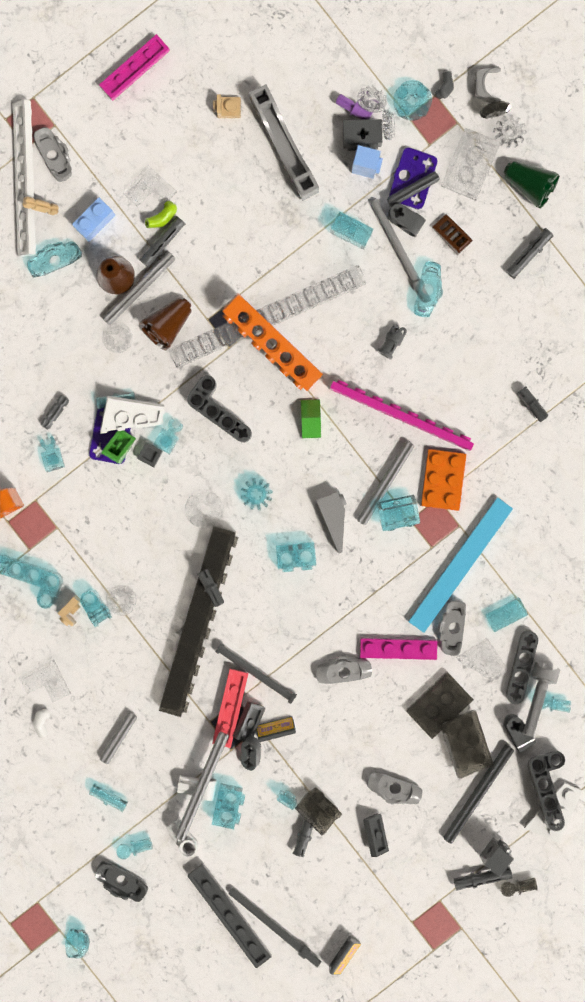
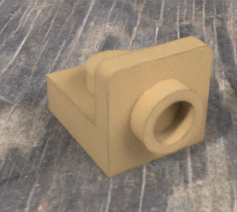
(227, 107)
(71, 607)

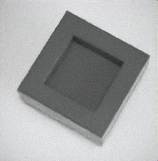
(150, 454)

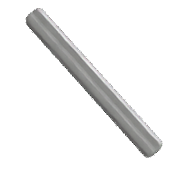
(138, 288)
(385, 482)

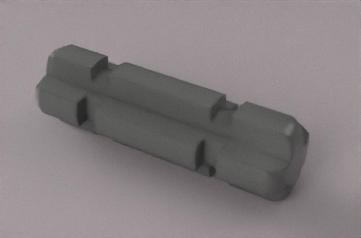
(54, 412)

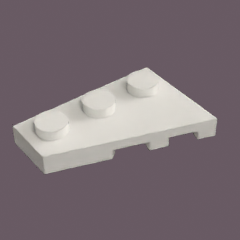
(129, 413)
(568, 799)

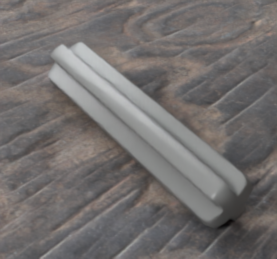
(118, 738)

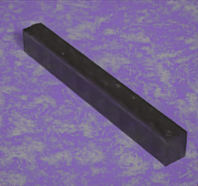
(196, 624)

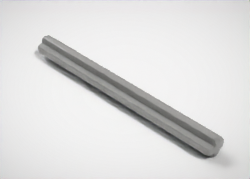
(201, 786)

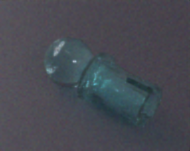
(557, 704)
(124, 850)

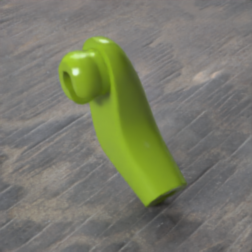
(163, 217)

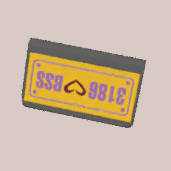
(276, 729)
(344, 956)

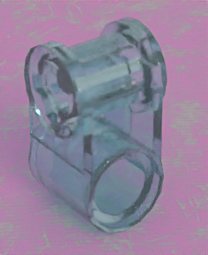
(95, 608)

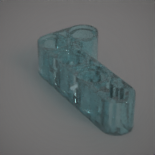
(25, 576)

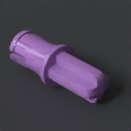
(353, 107)

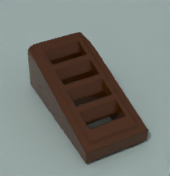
(452, 244)

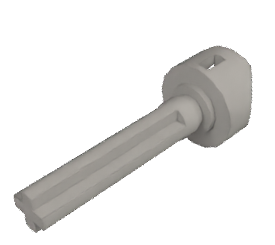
(544, 678)

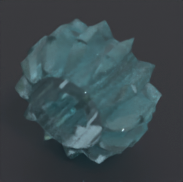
(260, 489)

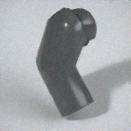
(448, 86)

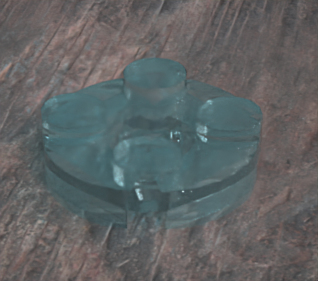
(405, 109)

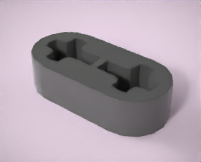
(246, 752)

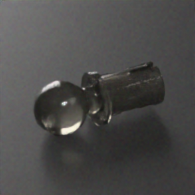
(508, 889)

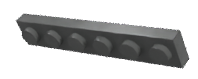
(229, 915)

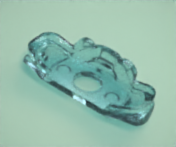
(41, 265)
(425, 303)

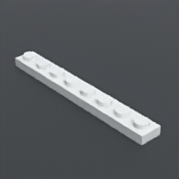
(24, 177)

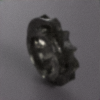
(495, 109)

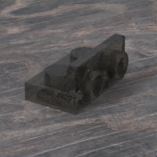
(318, 811)

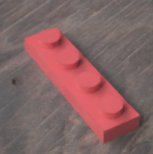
(231, 704)

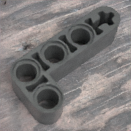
(221, 413)
(550, 791)

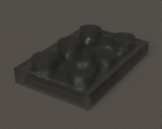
(439, 703)
(466, 744)

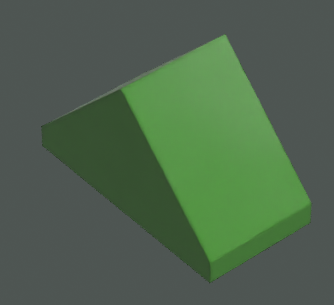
(311, 418)
(119, 446)

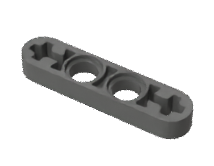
(524, 667)

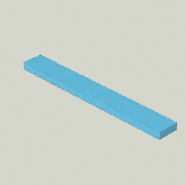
(460, 565)

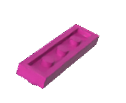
(134, 67)
(398, 649)

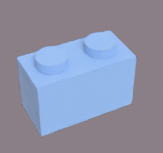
(367, 162)
(94, 219)

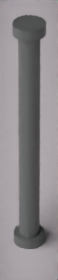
(256, 673)

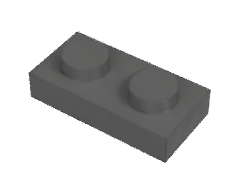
(249, 721)
(376, 835)

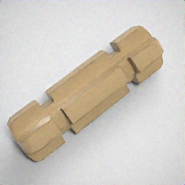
(39, 205)

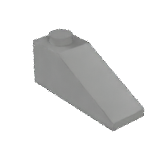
(334, 514)

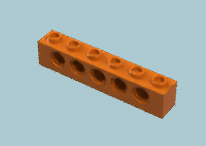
(310, 373)

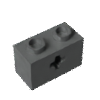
(372, 131)
(497, 856)

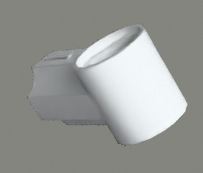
(188, 784)
(172, 829)

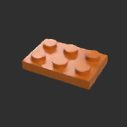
(443, 479)

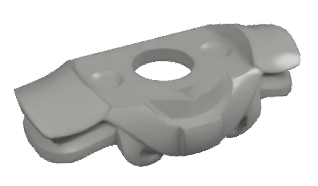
(48, 141)
(455, 613)
(329, 672)
(381, 784)

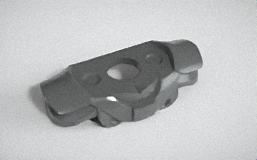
(108, 874)

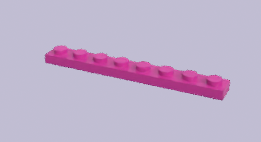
(408, 418)

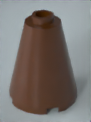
(115, 275)
(166, 322)

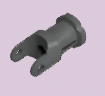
(393, 339)

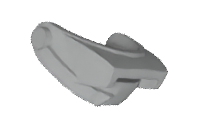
(481, 91)

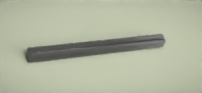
(478, 794)

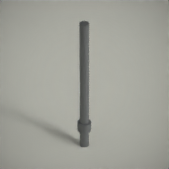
(303, 950)

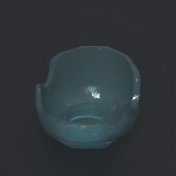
(77, 943)

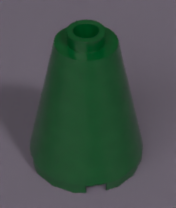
(532, 181)

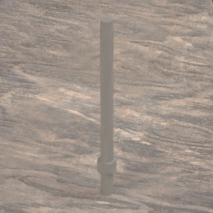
(397, 245)

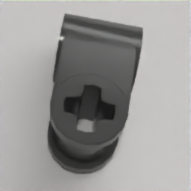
(408, 220)
(520, 741)

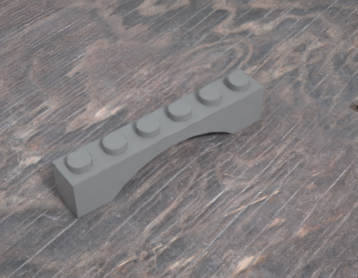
(283, 143)

